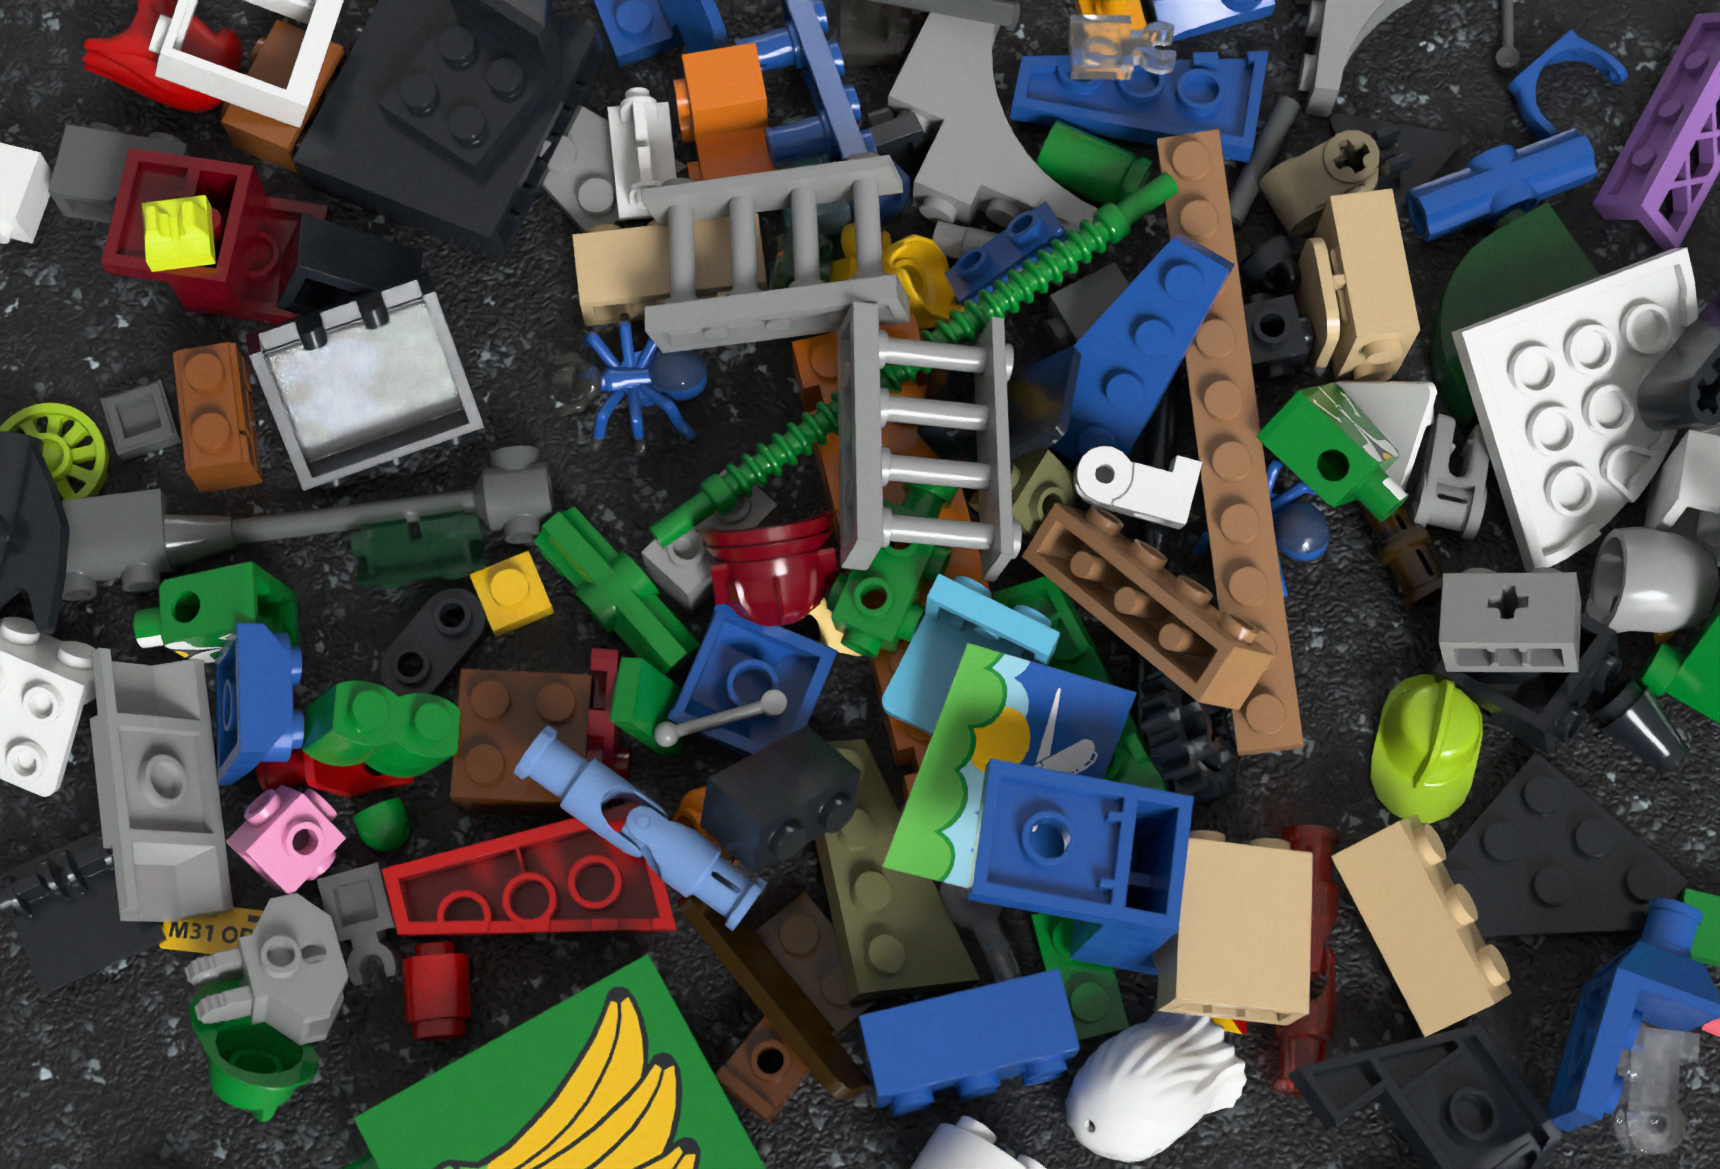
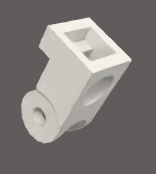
(1137, 490)

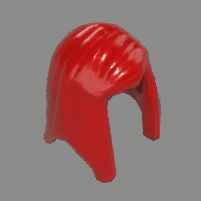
(130, 63)

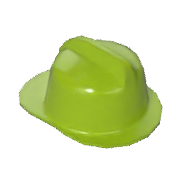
(1426, 749)

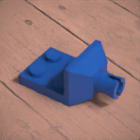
(1644, 983)

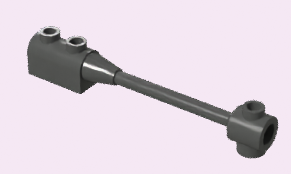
(141, 536)

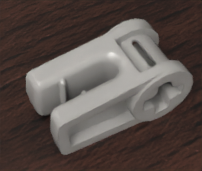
(1448, 499)

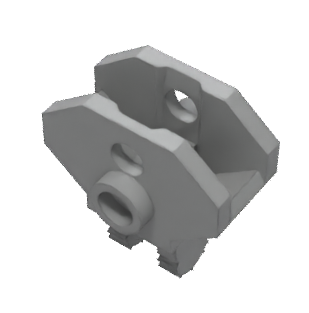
(286, 973)

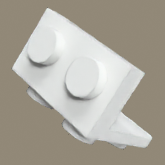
(40, 703)

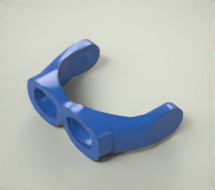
(1567, 48)

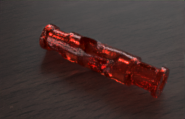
(1307, 1037)

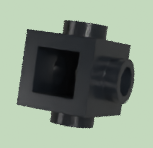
(1276, 338)

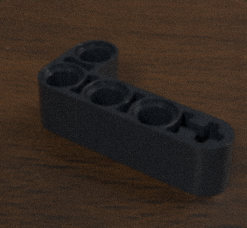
(1686, 380)

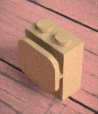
(1358, 288)
(1240, 933)

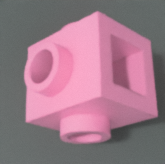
(287, 837)

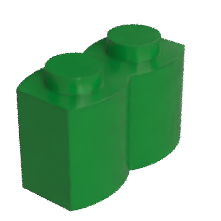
(375, 726)

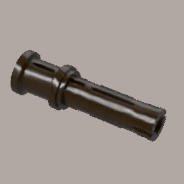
(1408, 557)

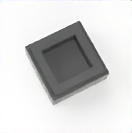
(141, 420)

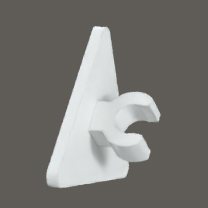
(1400, 413)

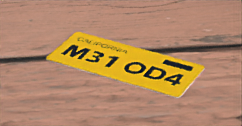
(210, 933)

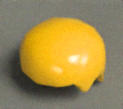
(922, 274)

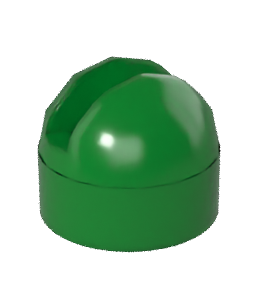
(383, 825)

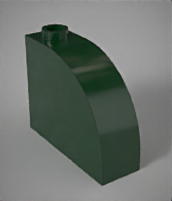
(1511, 267)

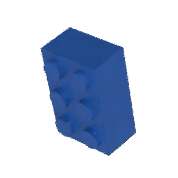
(968, 1042)

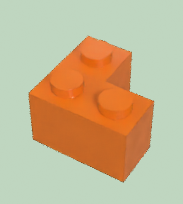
(723, 112)

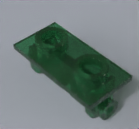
(390, 558)

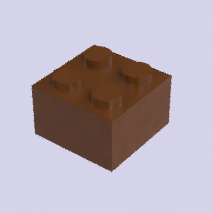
(498, 724)

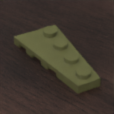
(885, 921)

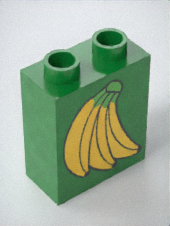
(576, 1087)

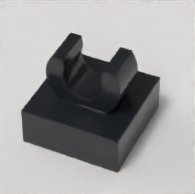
(897, 137)

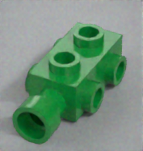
(897, 575)

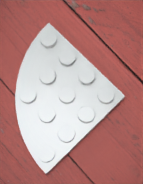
(1561, 399)

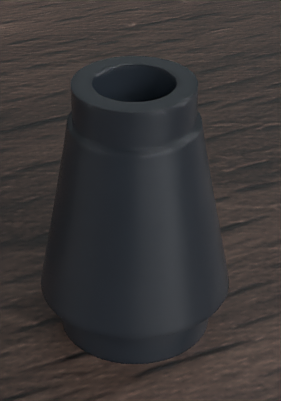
(1640, 725)

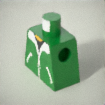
(1316, 438)
(205, 606)

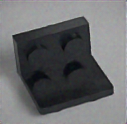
(1037, 406)

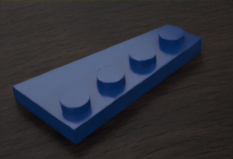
(1150, 106)
(1140, 346)

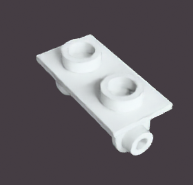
(640, 149)

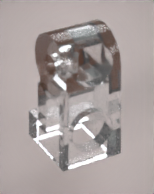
(1647, 1111)

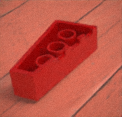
(531, 884)

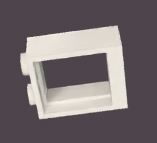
(239, 89)

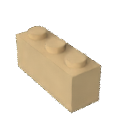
(631, 267)
(1423, 924)

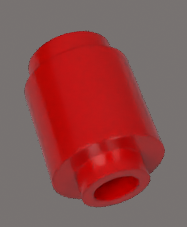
(437, 992)

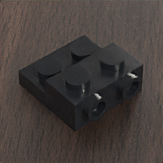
(1545, 704)

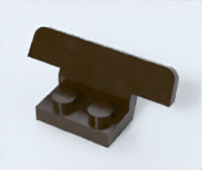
(796, 981)

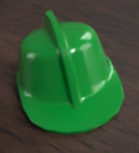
(250, 1063)

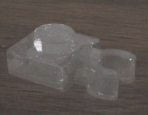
(1109, 47)

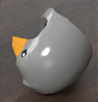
(1660, 582)

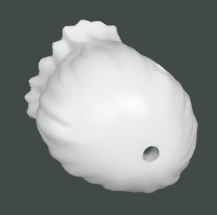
(1152, 1085)

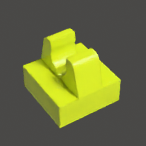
(178, 233)

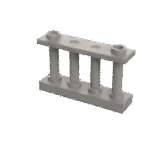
(807, 303)
(868, 466)

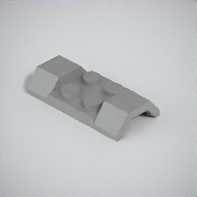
(159, 789)

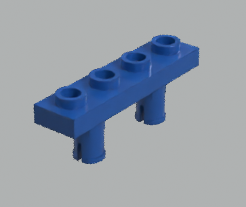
(836, 106)

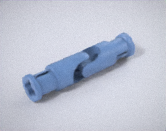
(671, 849)

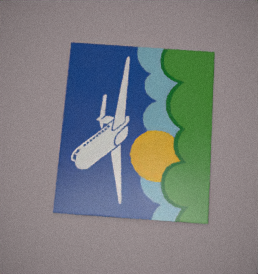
(1010, 714)

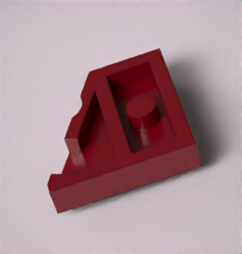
(603, 736)

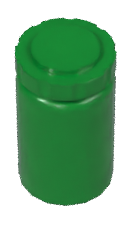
(1092, 165)

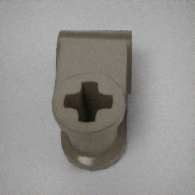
(1304, 183)

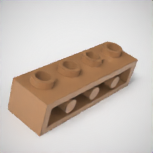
(1149, 607)

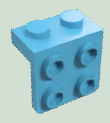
(954, 616)

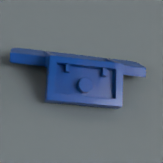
(655, 26)

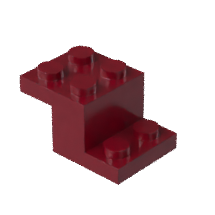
(247, 233)

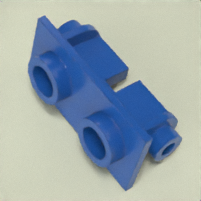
(1006, 251)

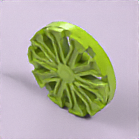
(60, 452)

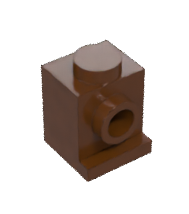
(756, 1090)

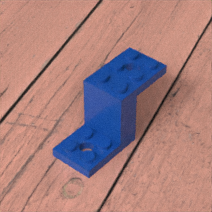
(1117, 866)

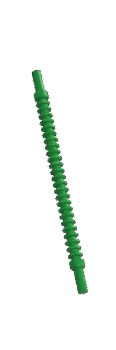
(1109, 224)

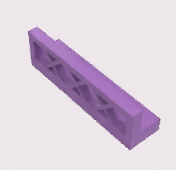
(1661, 142)

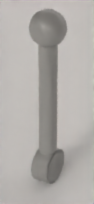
(772, 704)

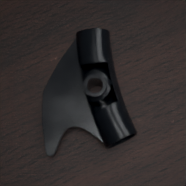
(31, 529)

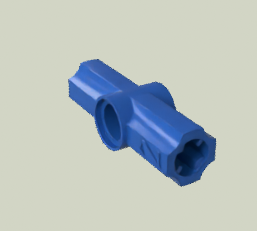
(1500, 183)

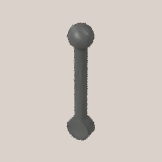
(1507, 57)

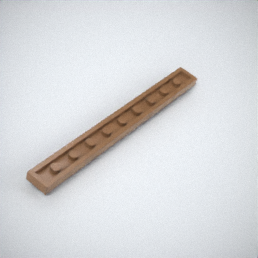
(1228, 447)

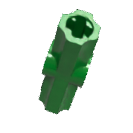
(615, 591)

